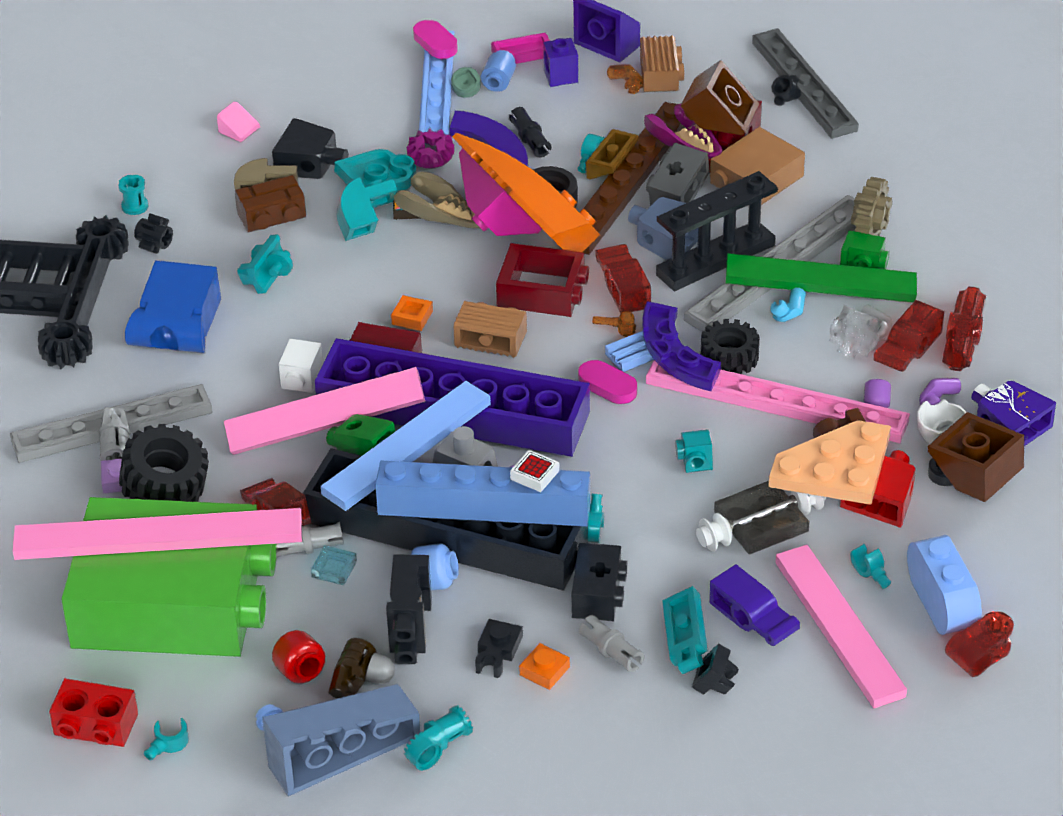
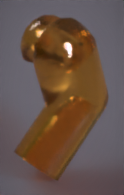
(633, 79)

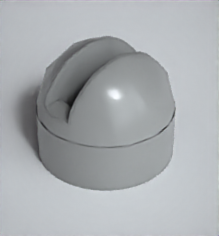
(380, 669)

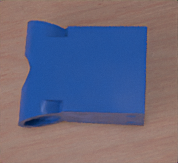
(175, 307)

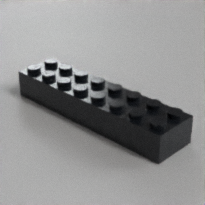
(519, 550)

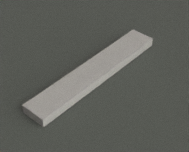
(85, 428)

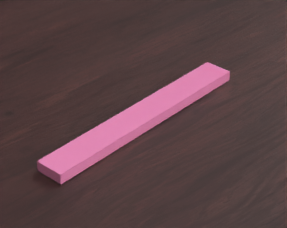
(782, 399)
(157, 533)

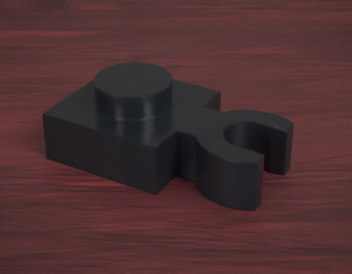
(497, 643)

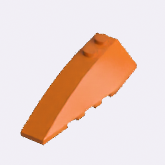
(535, 195)

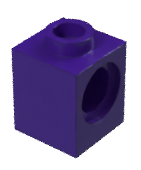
(560, 62)

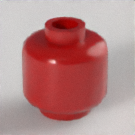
(298, 656)

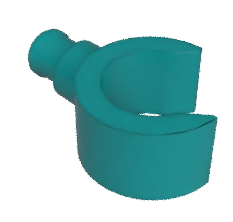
(589, 145)
(595, 519)
(870, 565)
(167, 743)

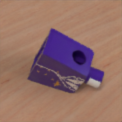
(1016, 409)

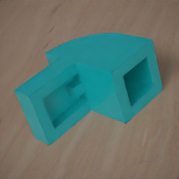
(357, 205)

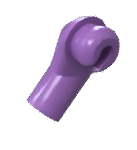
(939, 387)

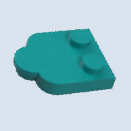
(377, 165)

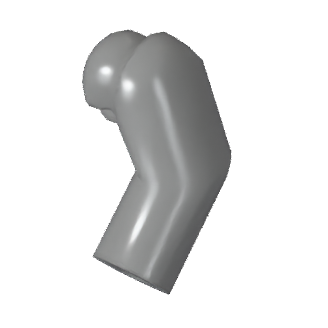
(886, 325)

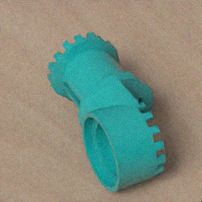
(436, 738)

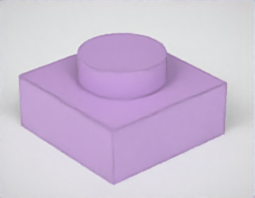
(110, 475)

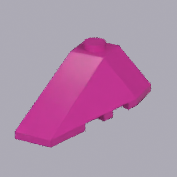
(492, 203)

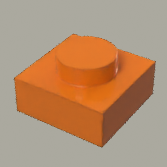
(412, 313)
(544, 666)

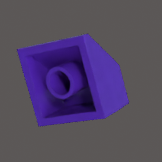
(605, 30)

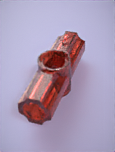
(964, 328)

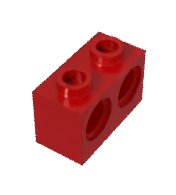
(93, 712)

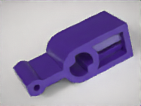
(751, 605)

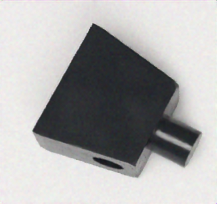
(308, 148)

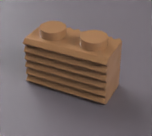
(661, 63)
(490, 328)

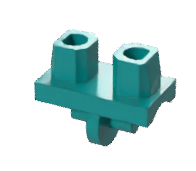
(266, 265)

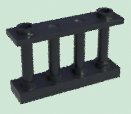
(711, 255)
(28, 296)

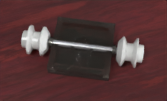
(758, 518)

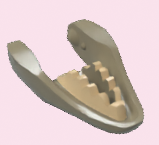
(447, 204)

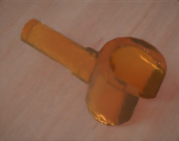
(624, 322)

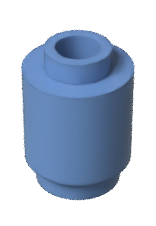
(498, 70)

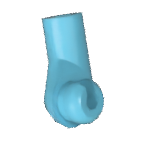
(788, 311)

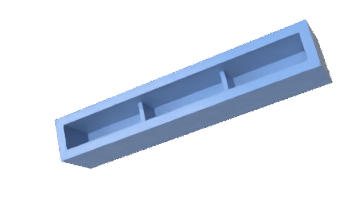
(479, 494)

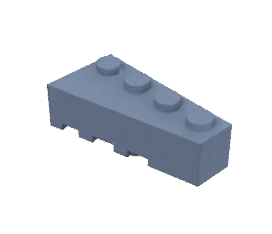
(337, 735)

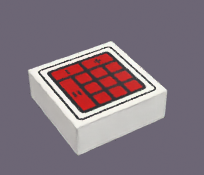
(534, 470)

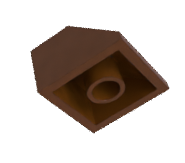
(719, 101)
(978, 455)

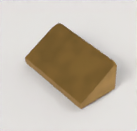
(610, 153)

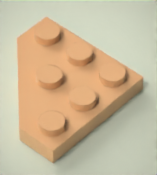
(836, 464)

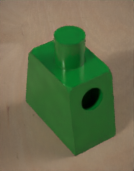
(359, 434)

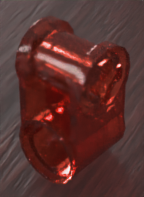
(981, 643)

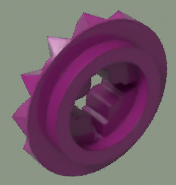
(427, 157)

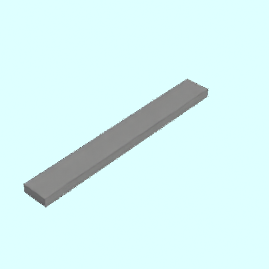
(800, 246)

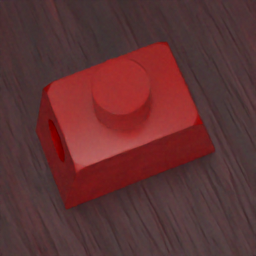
(891, 492)

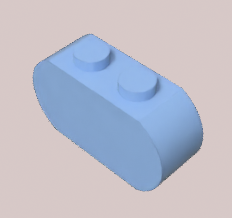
(943, 584)

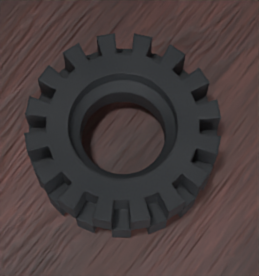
(731, 335)

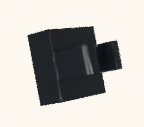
(715, 672)

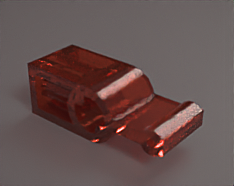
(624, 278)
(911, 336)
(272, 496)

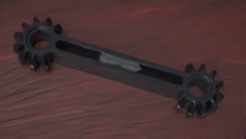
(70, 337)

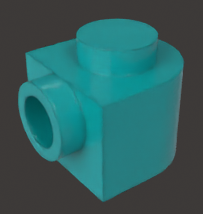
(695, 450)

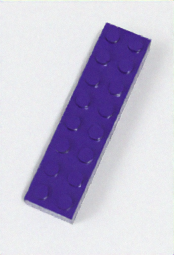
(524, 407)

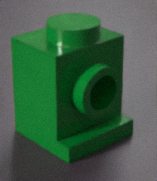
(864, 251)

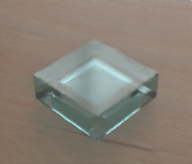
(334, 565)

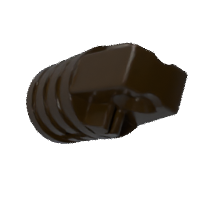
(351, 668)

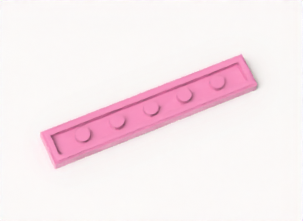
(324, 411)
(841, 626)

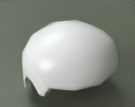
(937, 418)

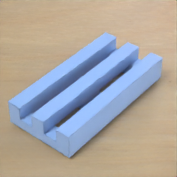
(628, 346)

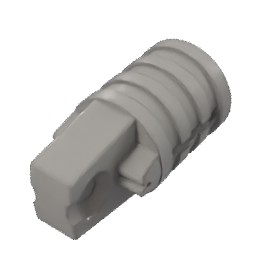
(113, 433)

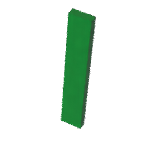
(821, 277)

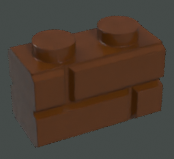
(270, 203)

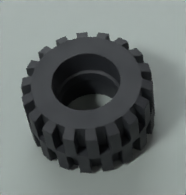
(166, 449)

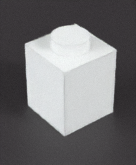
(300, 365)

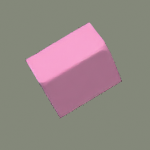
(236, 122)

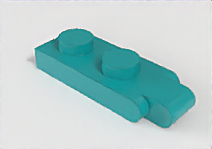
(685, 629)

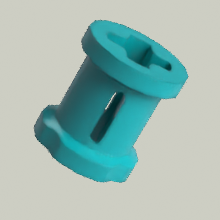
(133, 194)

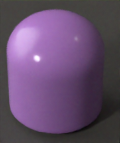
(877, 392)

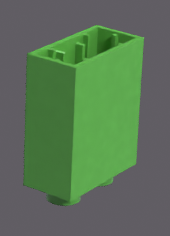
(166, 598)

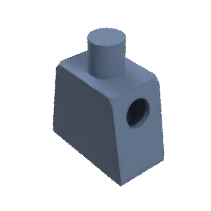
(652, 234)

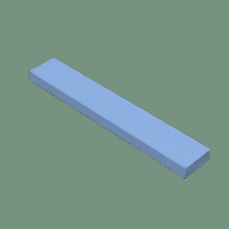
(436, 93)
(406, 443)

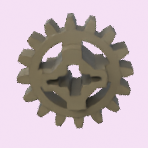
(872, 207)

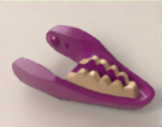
(690, 136)

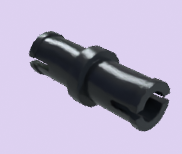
(530, 132)

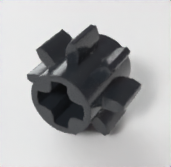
(153, 233)

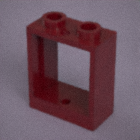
(537, 296)

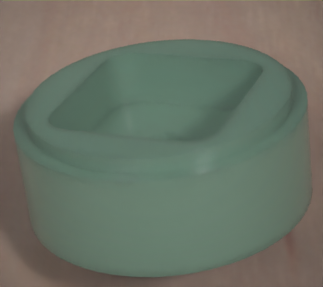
(466, 82)

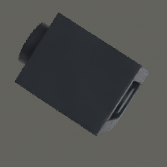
(597, 581)

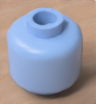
(443, 564)

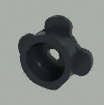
(785, 89)

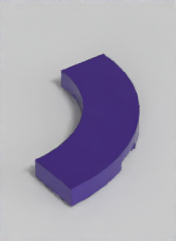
(489, 132)
(669, 352)

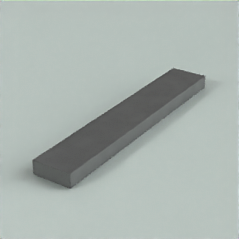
(814, 92)

